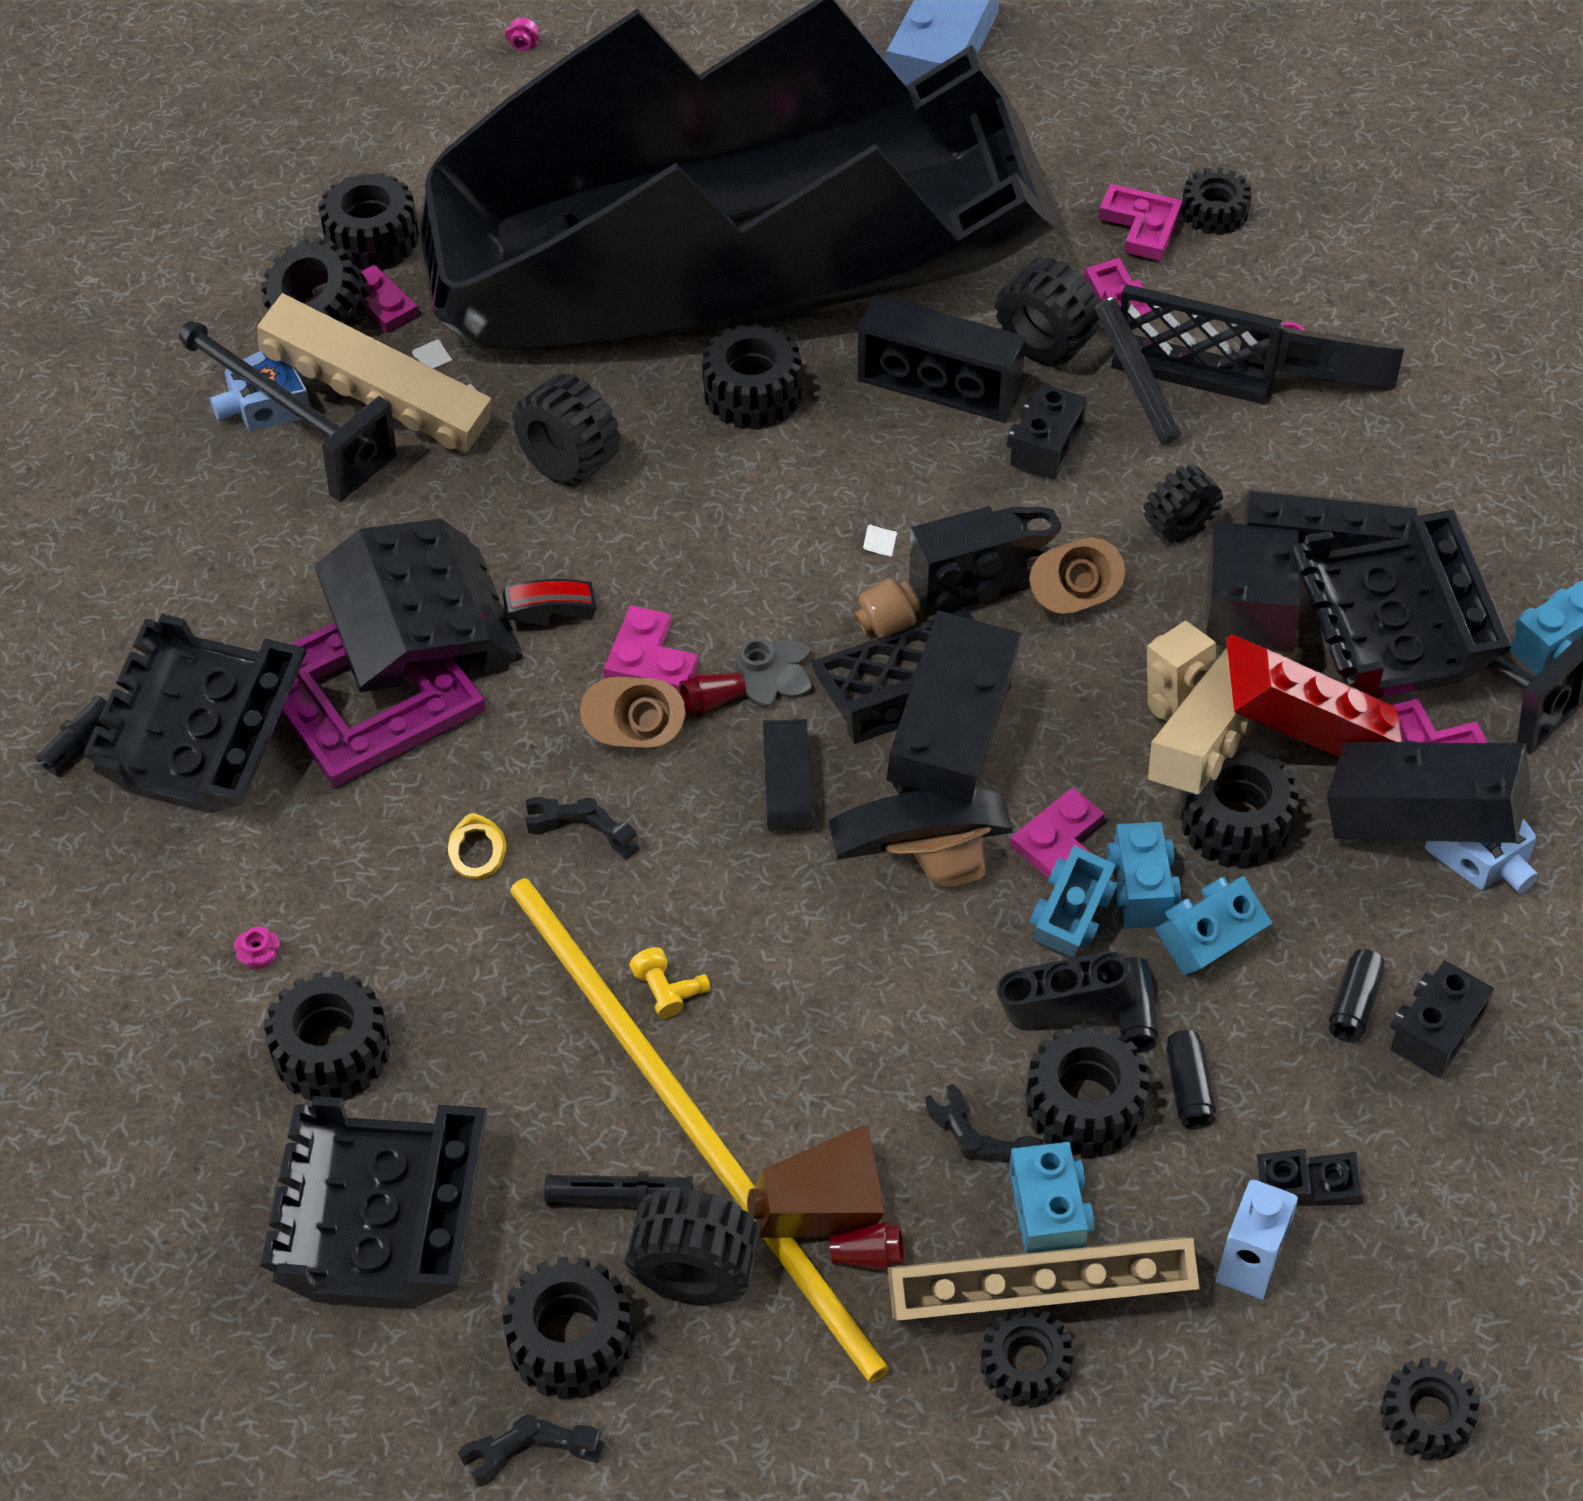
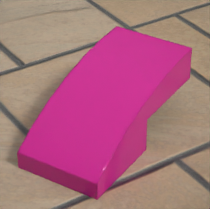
(1109, 281)

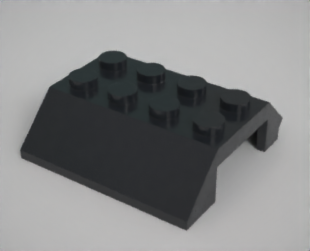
(413, 598)
(1403, 608)
(192, 716)
(373, 1205)

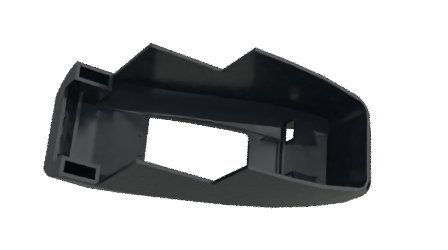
(619, 173)

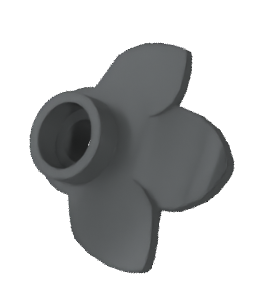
(777, 672)

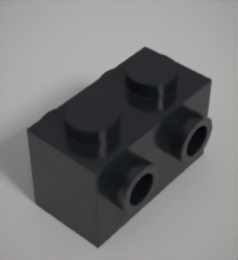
(1047, 431)
(1440, 1018)

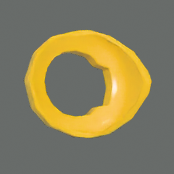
(472, 823)

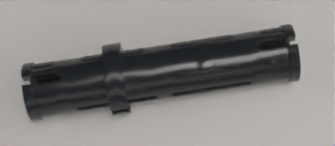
(608, 1190)

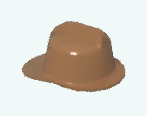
(1077, 575)
(632, 712)
(948, 858)

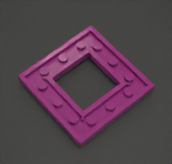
(344, 753)

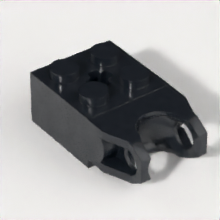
(976, 556)

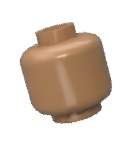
(887, 608)

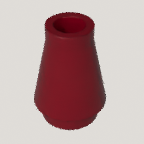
(709, 691)
(869, 1247)

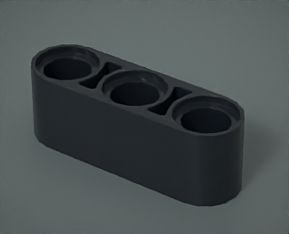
(787, 774)
(1089, 994)

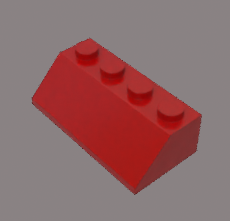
(1305, 701)

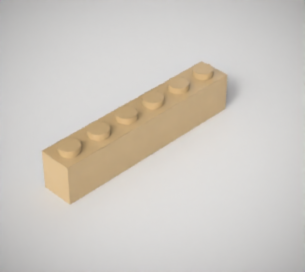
(369, 369)
(1202, 731)
(1042, 1278)

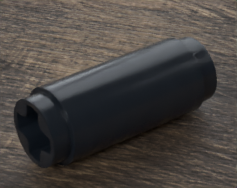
(1356, 995)
(1140, 1021)
(1190, 1079)

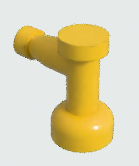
(650, 967)

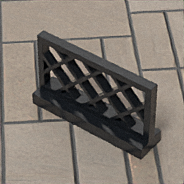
(1192, 364)
(881, 706)

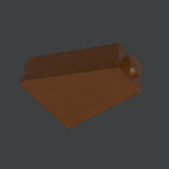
(820, 1190)

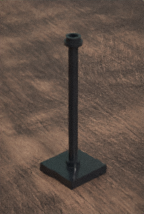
(349, 452)
(1548, 697)

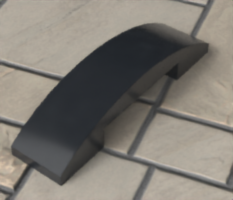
(914, 817)

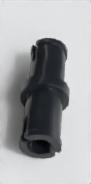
(73, 737)

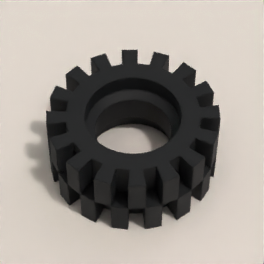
(1216, 215)
(1182, 503)
(1033, 1330)
(1417, 1434)

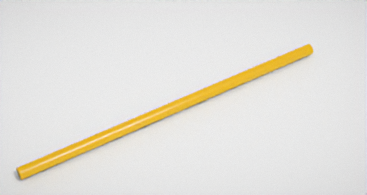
(697, 1127)

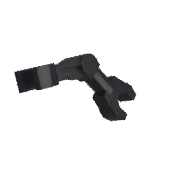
(586, 812)
(969, 1141)
(527, 1430)

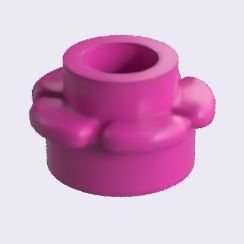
(522, 34)
(258, 956)

